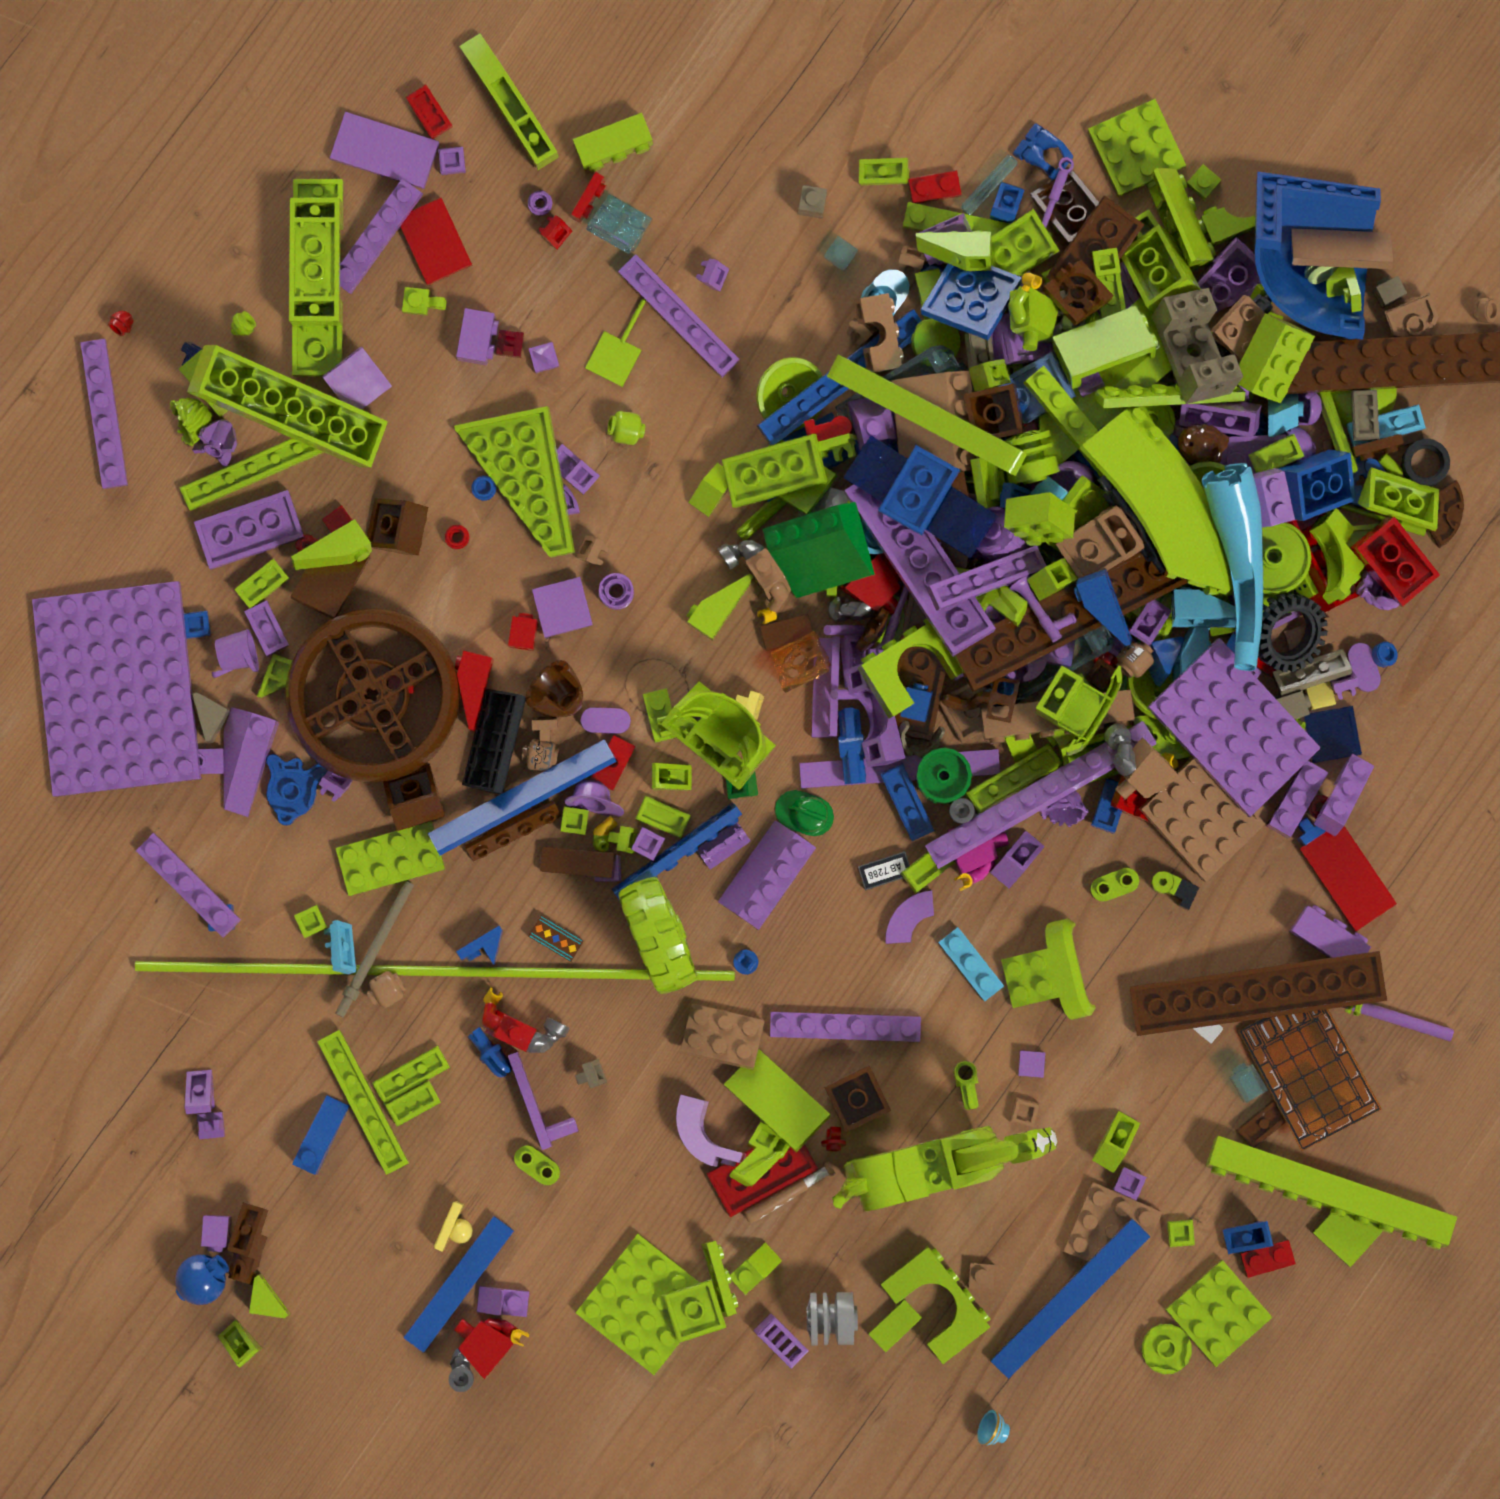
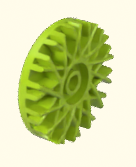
(1292, 561)

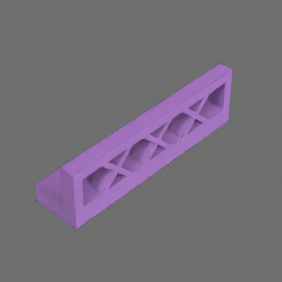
(824, 707)

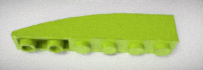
(509, 102)

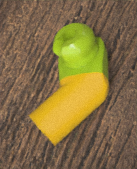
(601, 834)

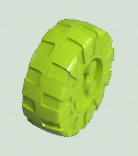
(658, 935)

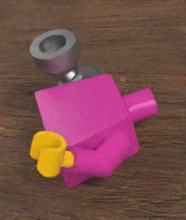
(981, 860)

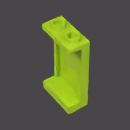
(1103, 344)

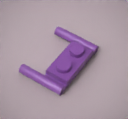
(850, 655)

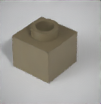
(1389, 291)

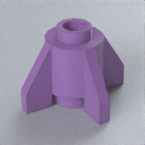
(217, 440)

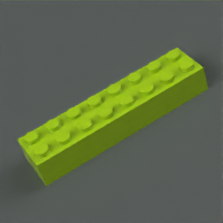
(287, 406)

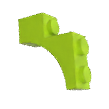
(1343, 566)

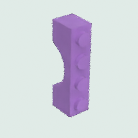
(883, 742)

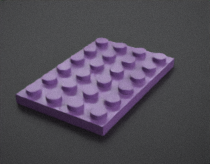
(1233, 728)

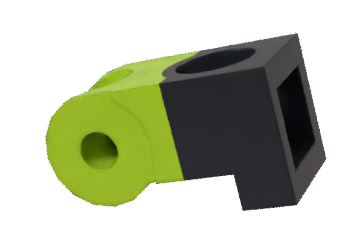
(1168, 883)

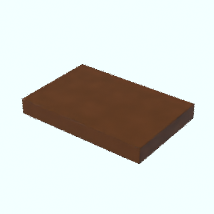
(328, 587)

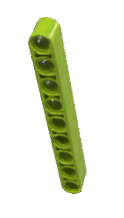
(927, 415)

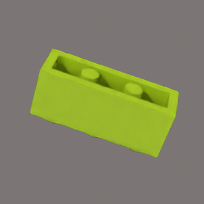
(613, 142)

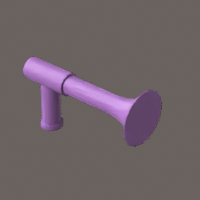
(1051, 628)

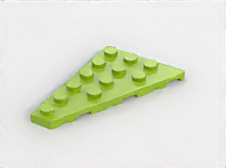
(524, 464)

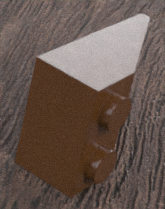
(1071, 209)

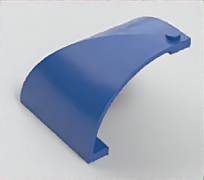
(1316, 205)

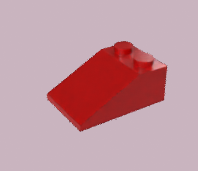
(1395, 561)

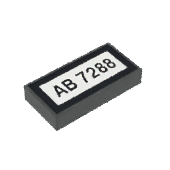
(883, 870)

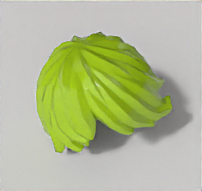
(192, 417)

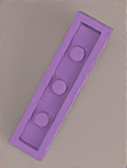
(544, 1134)

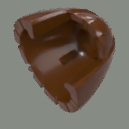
(556, 691)

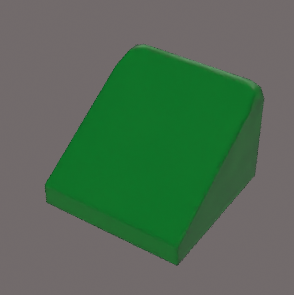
(748, 790)

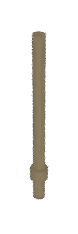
(351, 992)

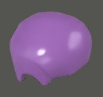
(1311, 408)

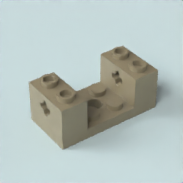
(1183, 325)

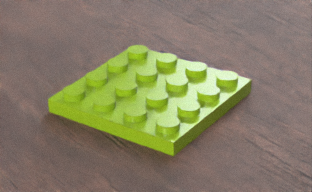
(631, 1304)

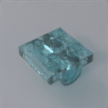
(619, 224)

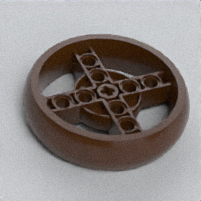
(365, 718)

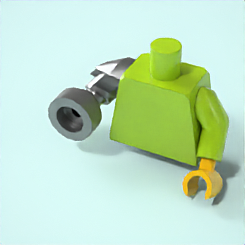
(1035, 314)

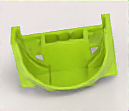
(720, 733)

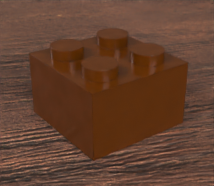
(857, 1098)

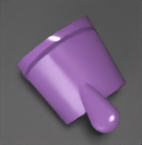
(236, 652)

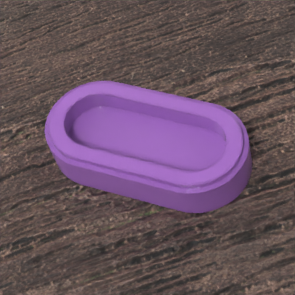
(1364, 667)
(605, 720)

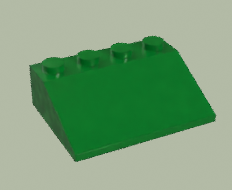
(820, 549)

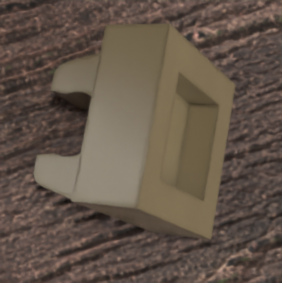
(592, 1074)

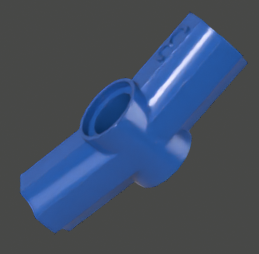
(851, 746)

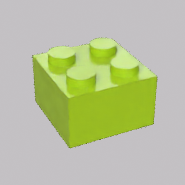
(1039, 518)

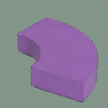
(907, 916)

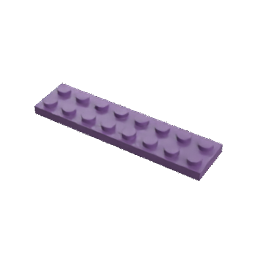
(919, 564)

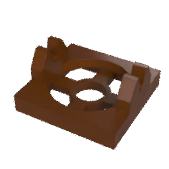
(1074, 314)

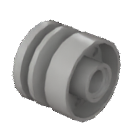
(834, 1318)

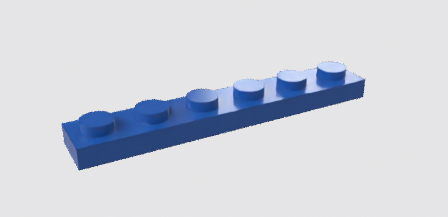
(686, 846)

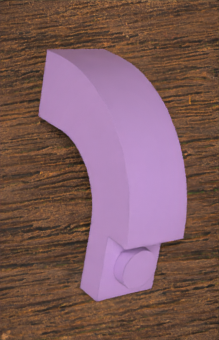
(692, 1133)

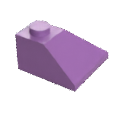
(872, 420)

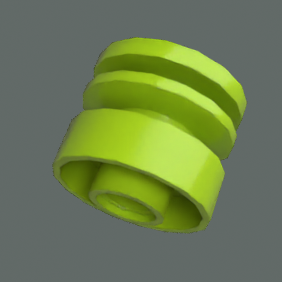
(1035, 465)

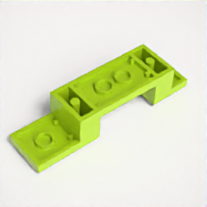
(315, 276)

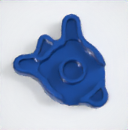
(291, 788)

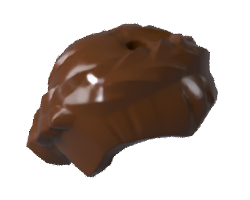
(1207, 443)

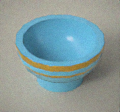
(992, 1429)

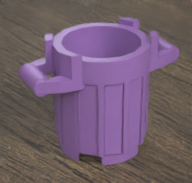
(1000, 541)

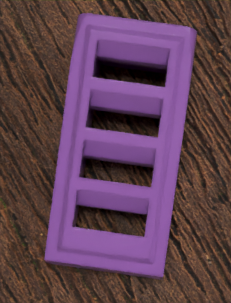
(765, 1326)

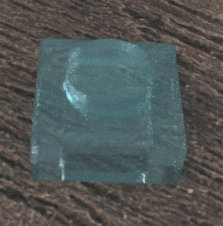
(841, 253)

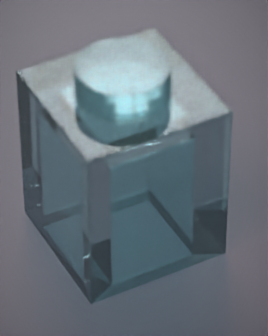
(1247, 1082)

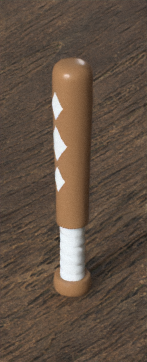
(779, 1198)

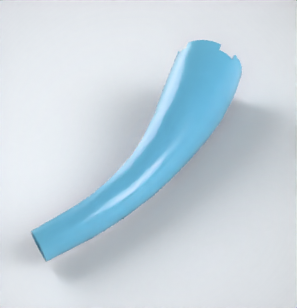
(1238, 521)

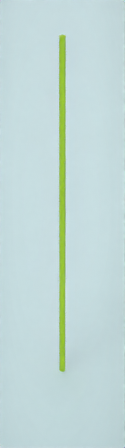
(417, 970)

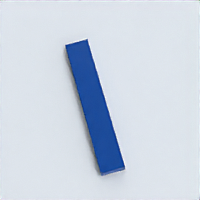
(458, 1284)

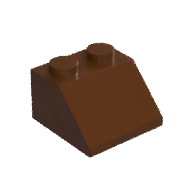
(996, 411)
(397, 526)
(414, 798)

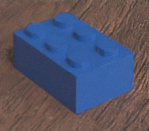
(1320, 483)

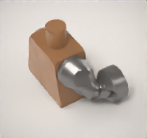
(765, 573)
(1141, 766)

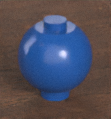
(201, 1279)

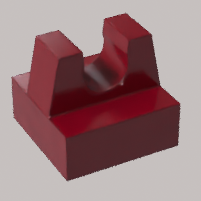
(510, 343)

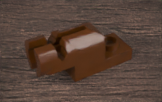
(247, 1243)

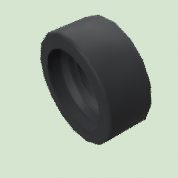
(1430, 444)

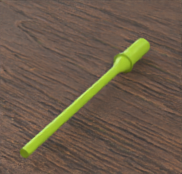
(1407, 526)

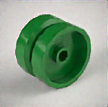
(938, 790)

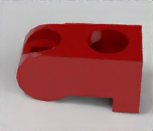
(838, 426)

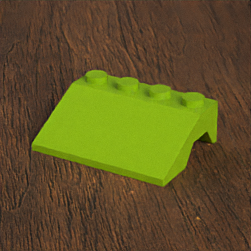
(1179, 217)

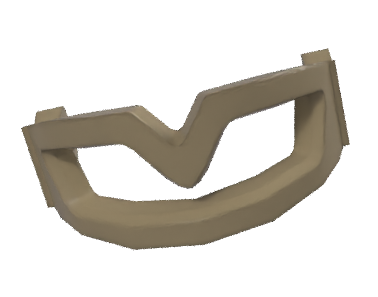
(913, 749)

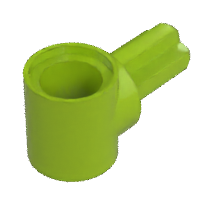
(967, 1086)

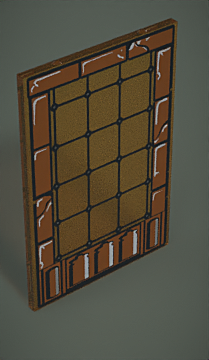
(1310, 1074)

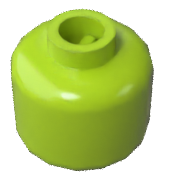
(625, 428)

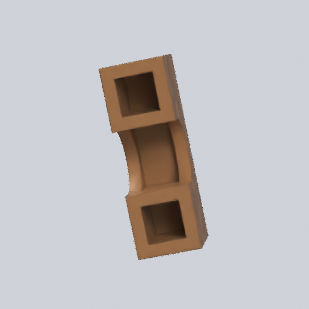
(879, 312)

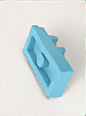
(341, 947)

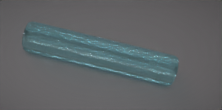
(989, 184)

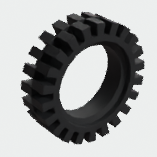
(1314, 623)

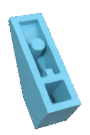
(1197, 609)

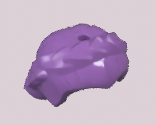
(1374, 593)

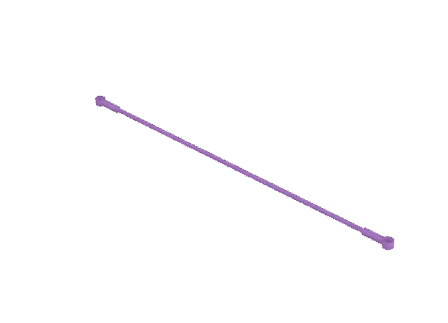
(1054, 197)

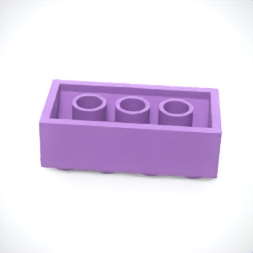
(767, 874)

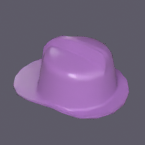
(594, 797)

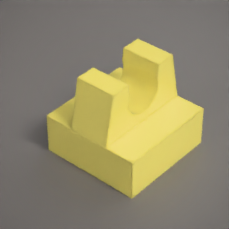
(752, 703)

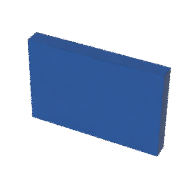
(919, 490)

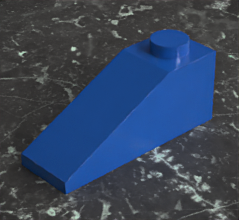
(1101, 601)
(321, 1135)

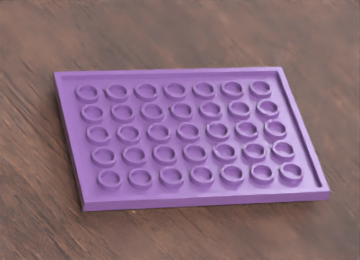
(116, 689)

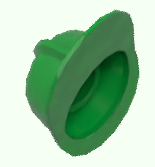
(804, 813)

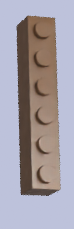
(1027, 722)

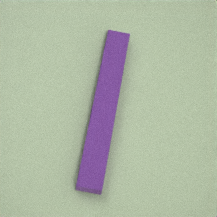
(831, 772)

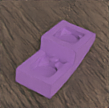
(575, 470)

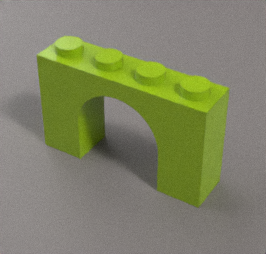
(882, 674)
(967, 1321)

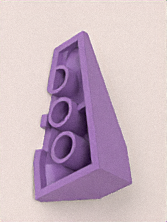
(1230, 274)
(246, 747)

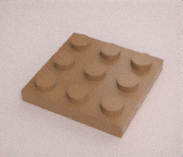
(1102, 1218)

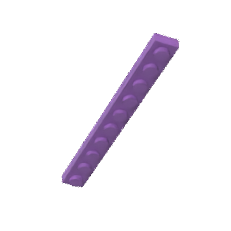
(1029, 800)

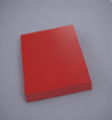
(435, 242)

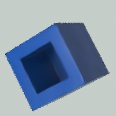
(921, 697)

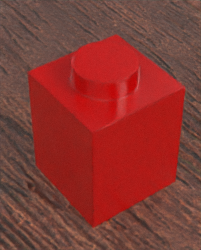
(523, 632)

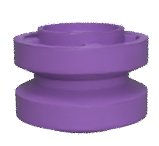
(622, 601)

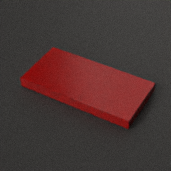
(1348, 877)
(783, 1173)

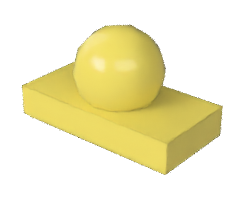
(456, 1229)

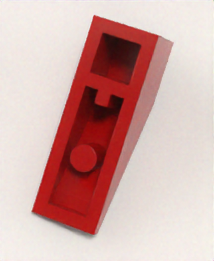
(473, 680)

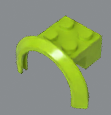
(1077, 705)

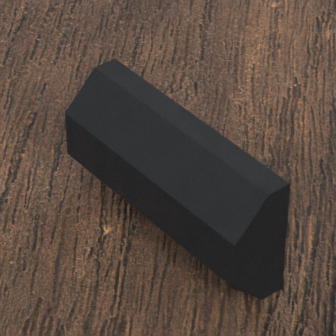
(494, 741)

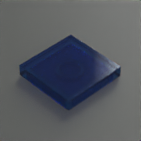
(1334, 733)

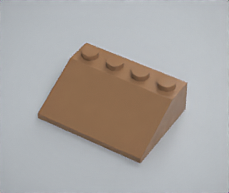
(946, 392)

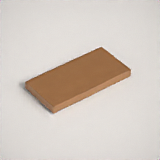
(1341, 249)

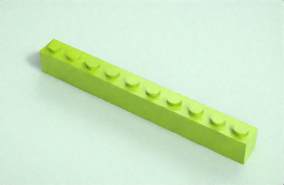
(1332, 1192)

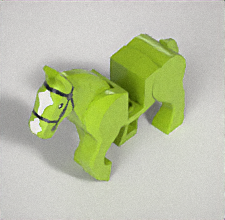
(938, 1166)

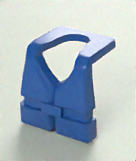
(1036, 142)

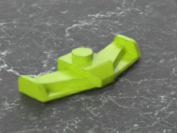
(1004, 601)
(767, 1151)

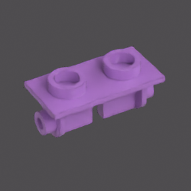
(723, 845)

